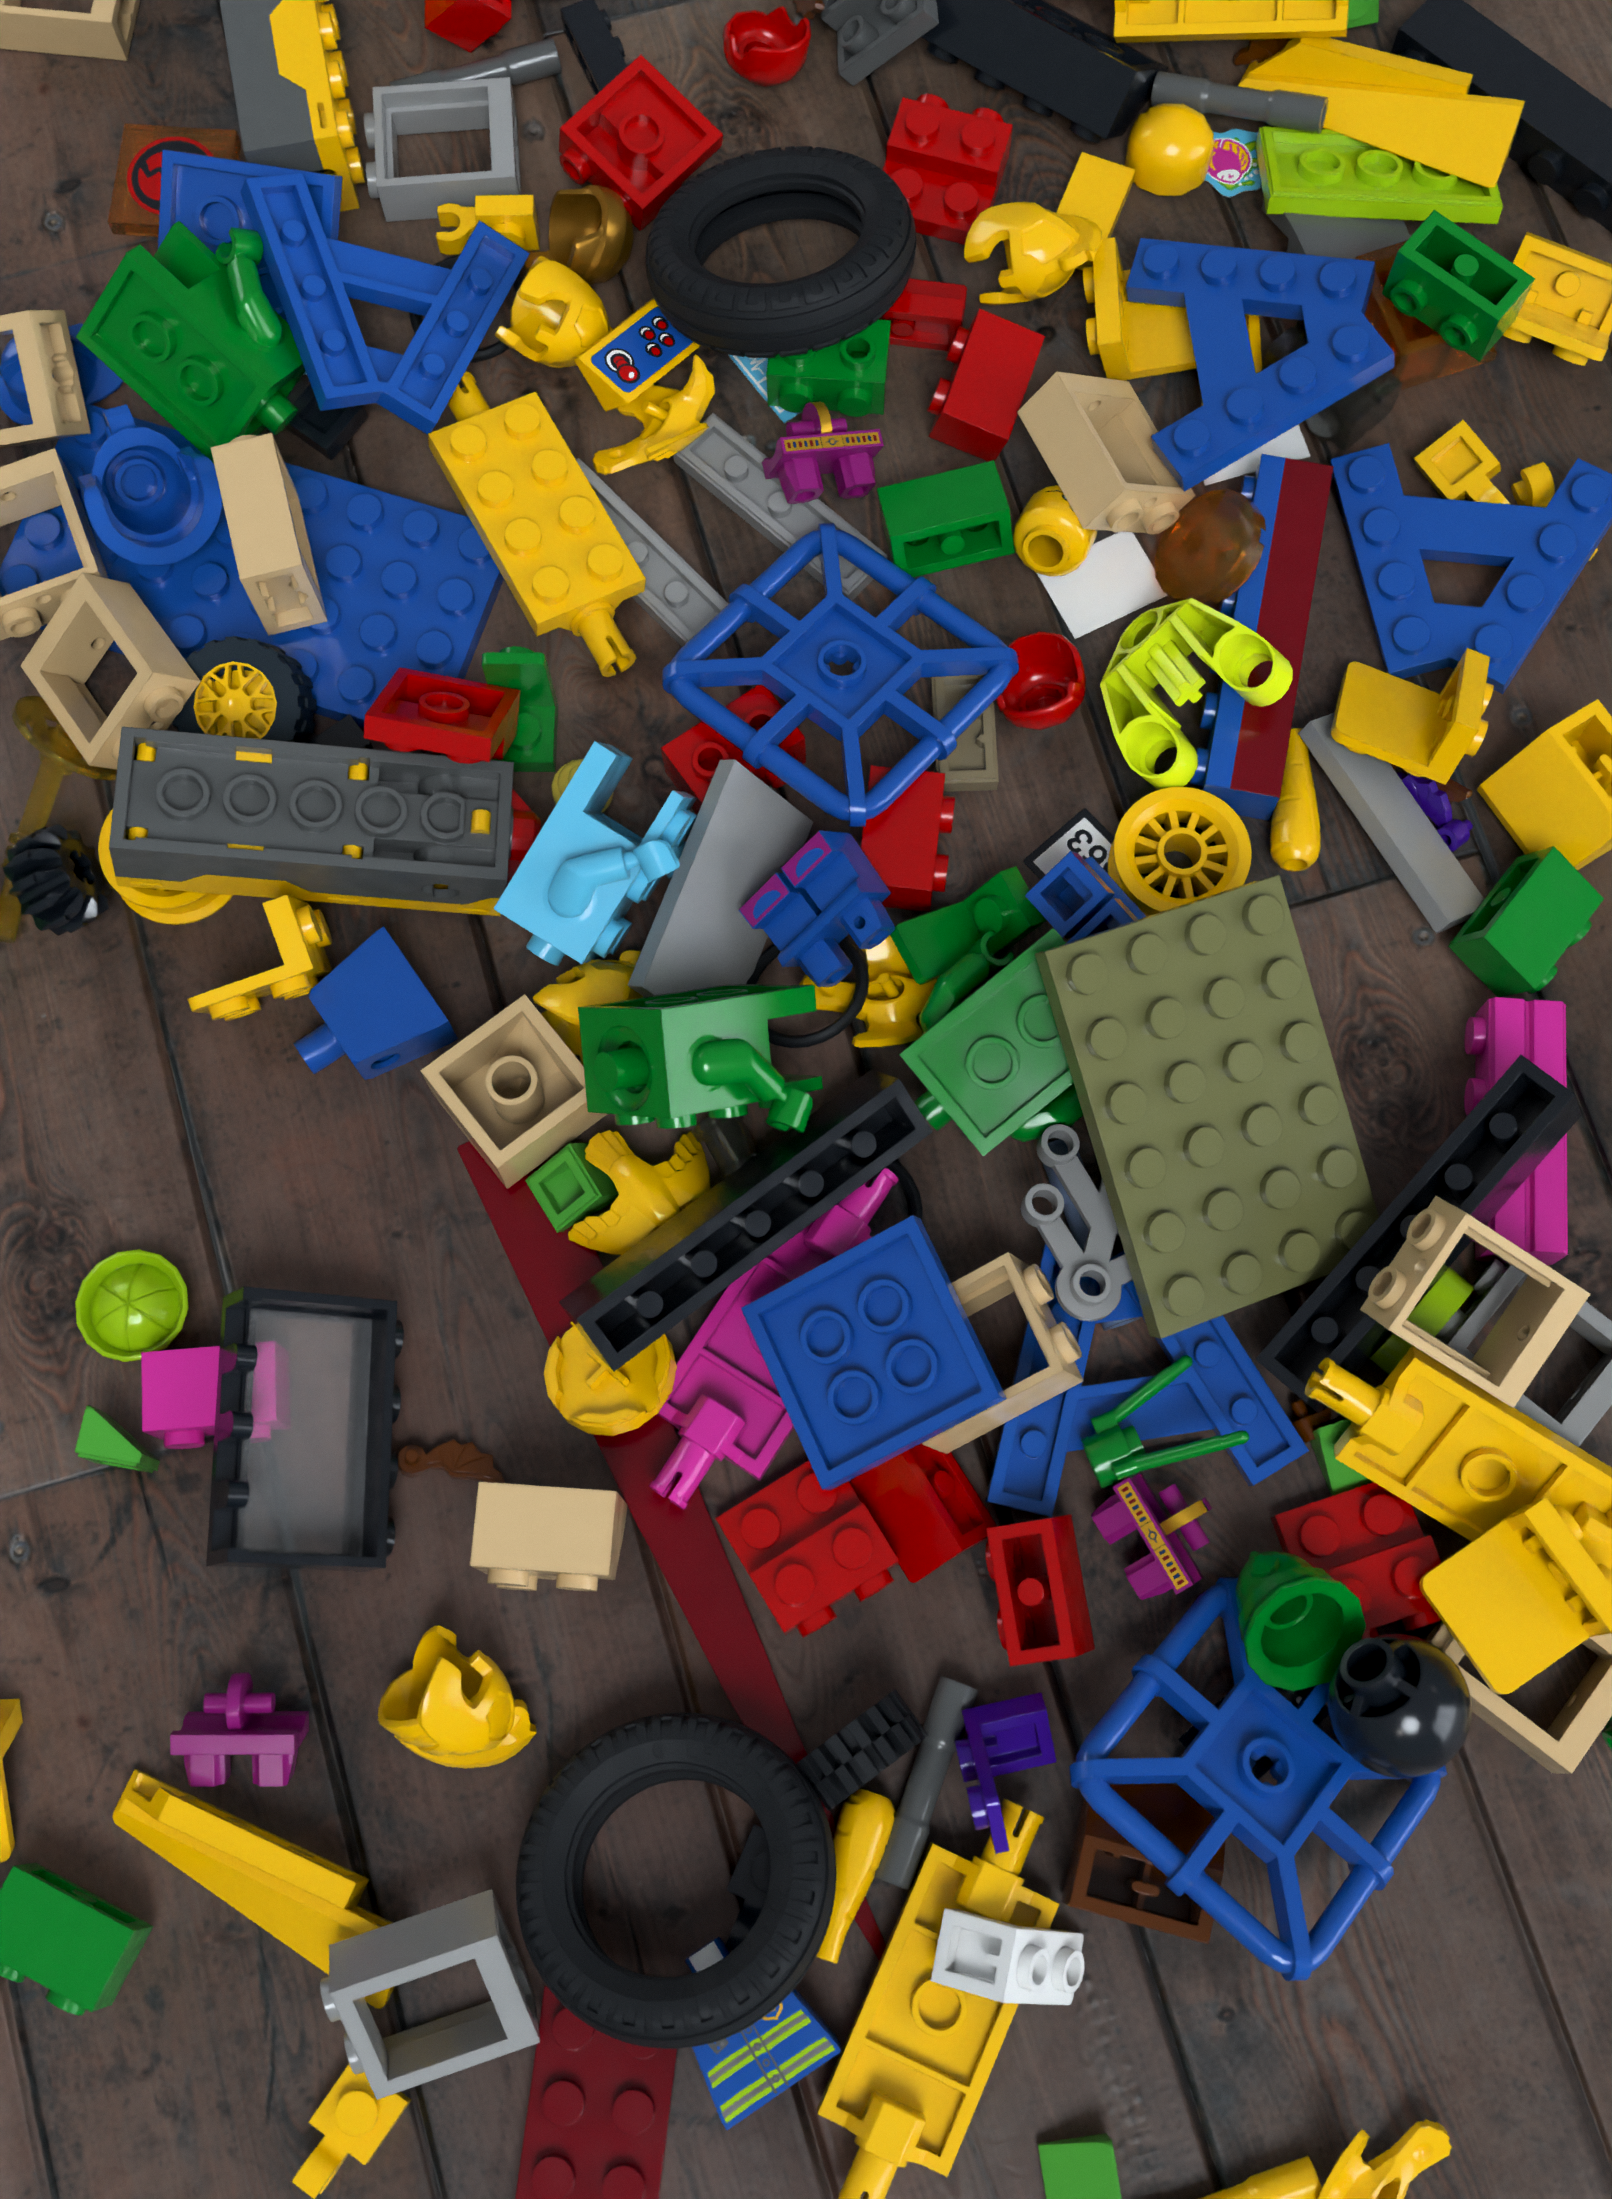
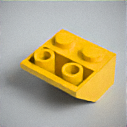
(1559, 789)

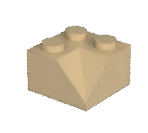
(513, 1091)
(547, 1534)

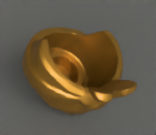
(588, 233)

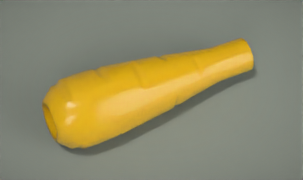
(1295, 820)
(859, 1847)

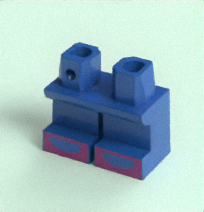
(1082, 898)
(817, 902)

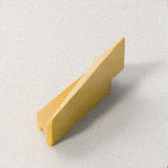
(1397, 104)
(261, 1875)

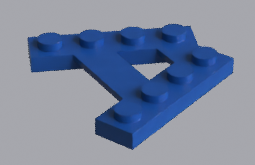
(319, 275)
(1238, 405)
(1537, 544)
(1215, 1394)

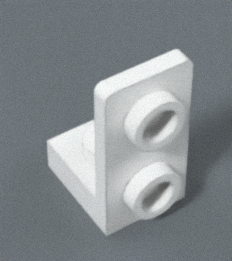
(1007, 1960)

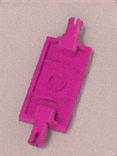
(721, 1382)

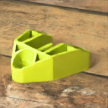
(1156, 653)

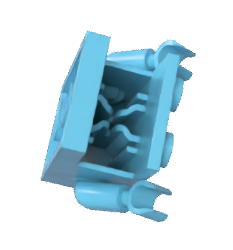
(590, 867)

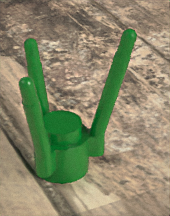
(1119, 1452)

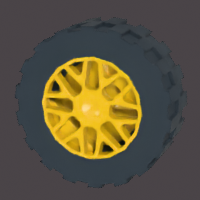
(248, 693)

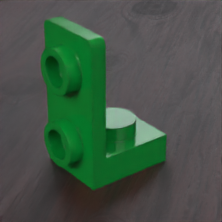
(536, 736)
(944, 936)

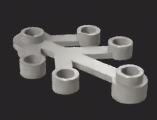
(1099, 1219)

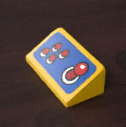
(633, 356)

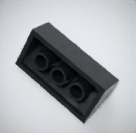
(1049, 59)

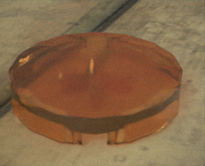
(1210, 547)

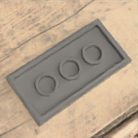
(732, 851)

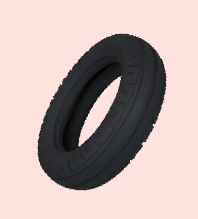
(794, 313)
(772, 1956)

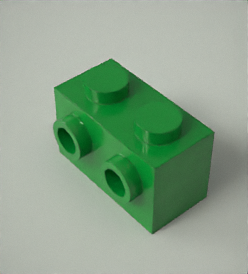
(1456, 286)
(842, 376)
(950, 515)
(1527, 923)
(66, 1939)

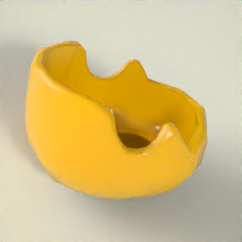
(1170, 149)

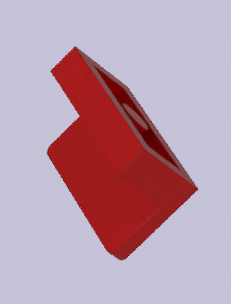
(927, 314)
(924, 1508)

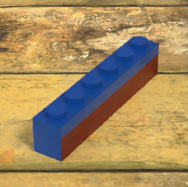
(1248, 741)

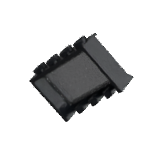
(304, 1431)

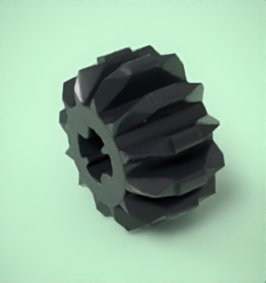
(57, 879)

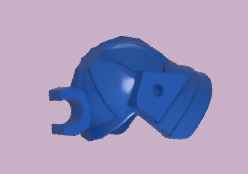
(149, 495)

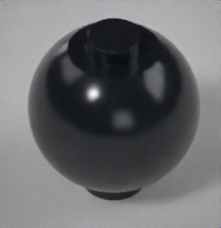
(1399, 1705)

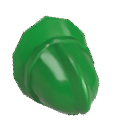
(1294, 1620)

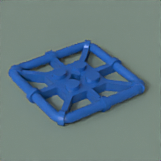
(839, 704)
(1264, 1817)

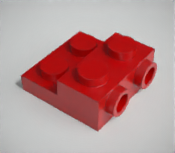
(637, 140)
(947, 163)
(444, 716)
(1371, 1547)
(808, 1548)

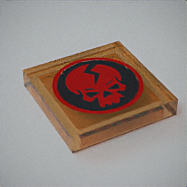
(138, 172)

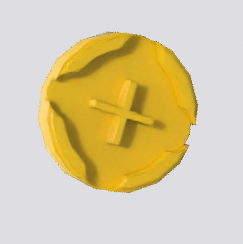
(605, 1399)

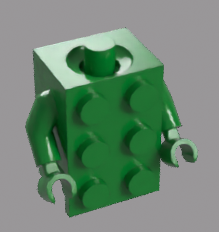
(198, 337)
(997, 1054)
(694, 1056)

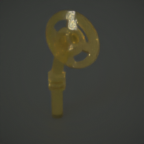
(57, 759)

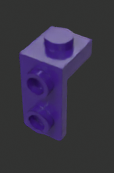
(1001, 1741)

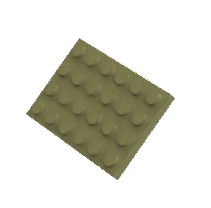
(1211, 1103)

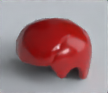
(766, 46)
(1047, 683)

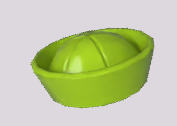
(131, 1305)

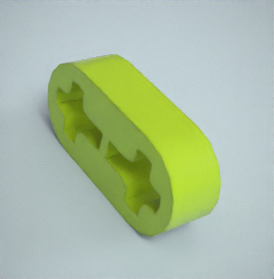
(1429, 1314)

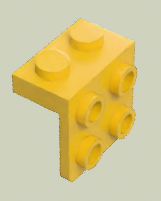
(1566, 301)
(1132, 336)
(1412, 724)
(301, 943)
(1521, 1595)

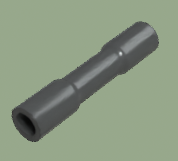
(519, 63)
(1274, 107)
(912, 1819)

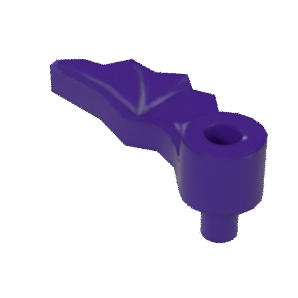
(1438, 808)

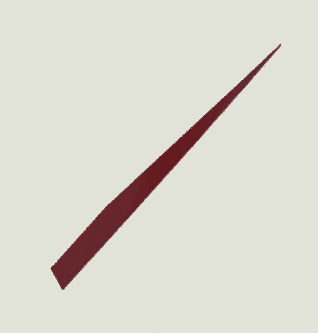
(680, 1539)

